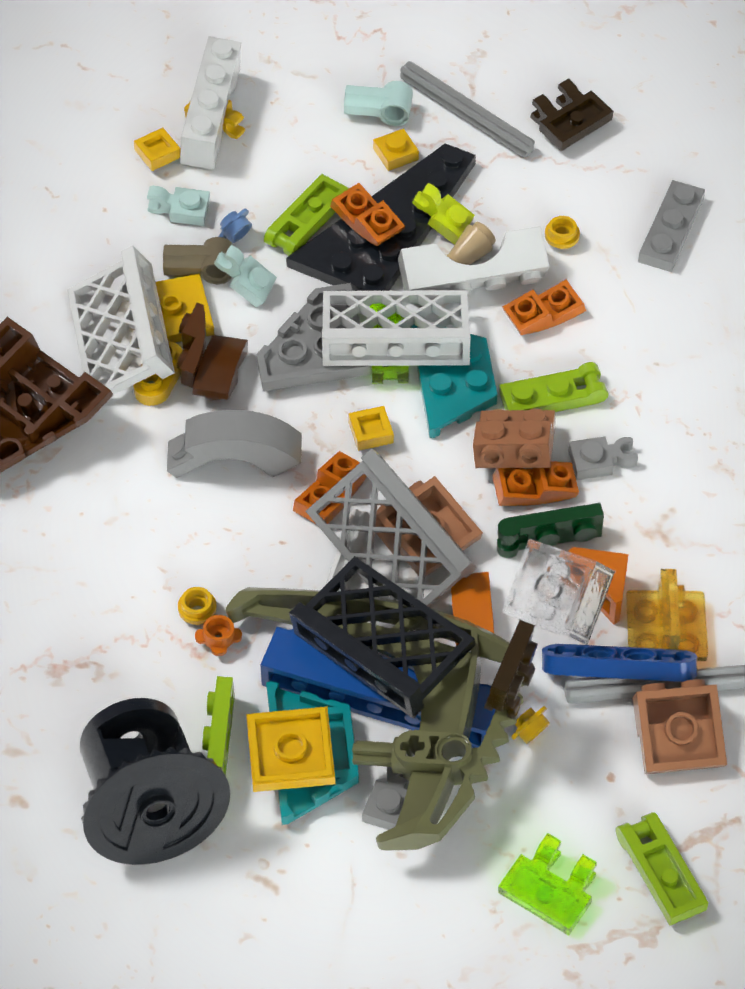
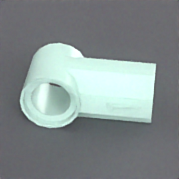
(388, 103)

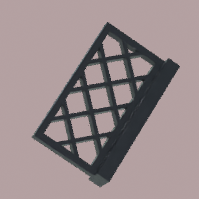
(366, 664)

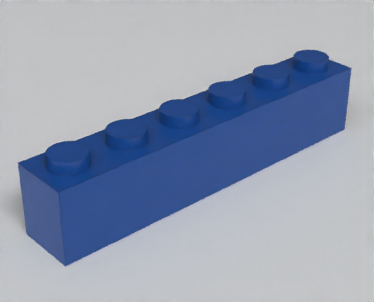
(304, 668)

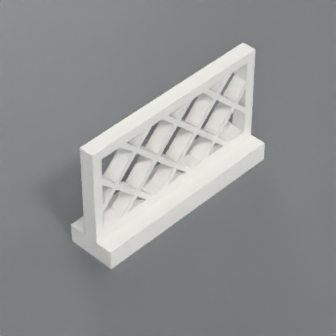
(142, 315)
(395, 342)

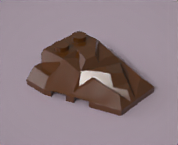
(39, 396)

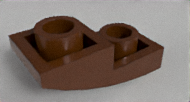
(194, 344)
(219, 367)

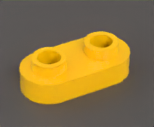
(158, 392)

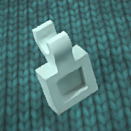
(183, 206)
(248, 275)

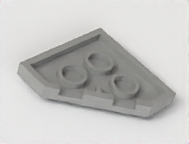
(296, 352)

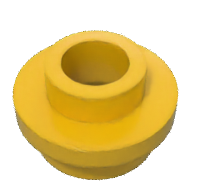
(562, 232)
(196, 597)

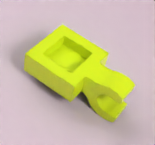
(446, 214)

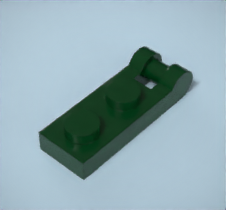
(550, 528)

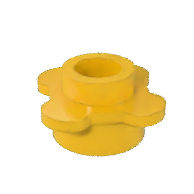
(530, 724)

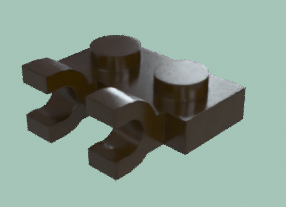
(575, 119)
(513, 671)

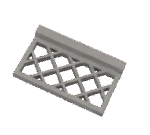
(407, 508)

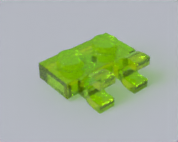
(546, 894)

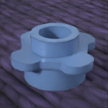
(235, 225)

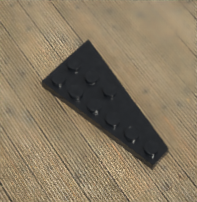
(345, 257)

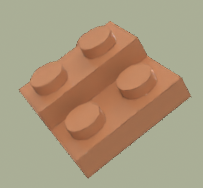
(514, 438)
(444, 510)
(679, 727)

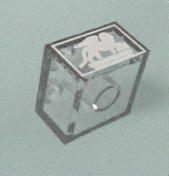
(558, 591)

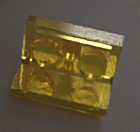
(667, 617)

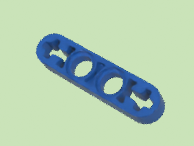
(619, 662)

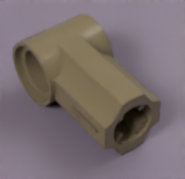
(196, 259)

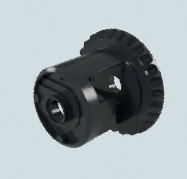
(144, 771)

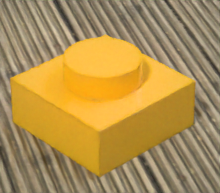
(157, 149)
(395, 149)
(370, 428)

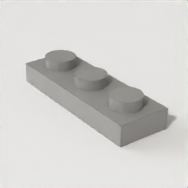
(671, 226)

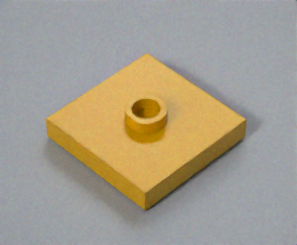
(179, 297)
(290, 749)

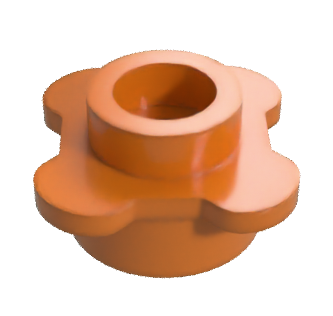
(220, 626)

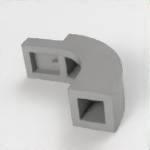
(235, 435)

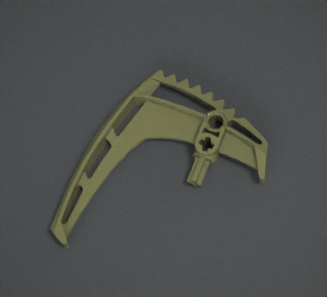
(445, 720)

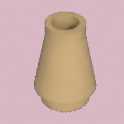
(472, 244)

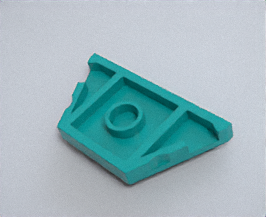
(457, 391)
(300, 801)

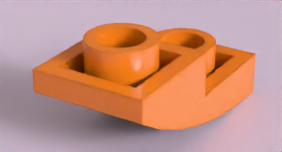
(366, 216)
(543, 311)
(327, 477)
(535, 485)
(473, 600)

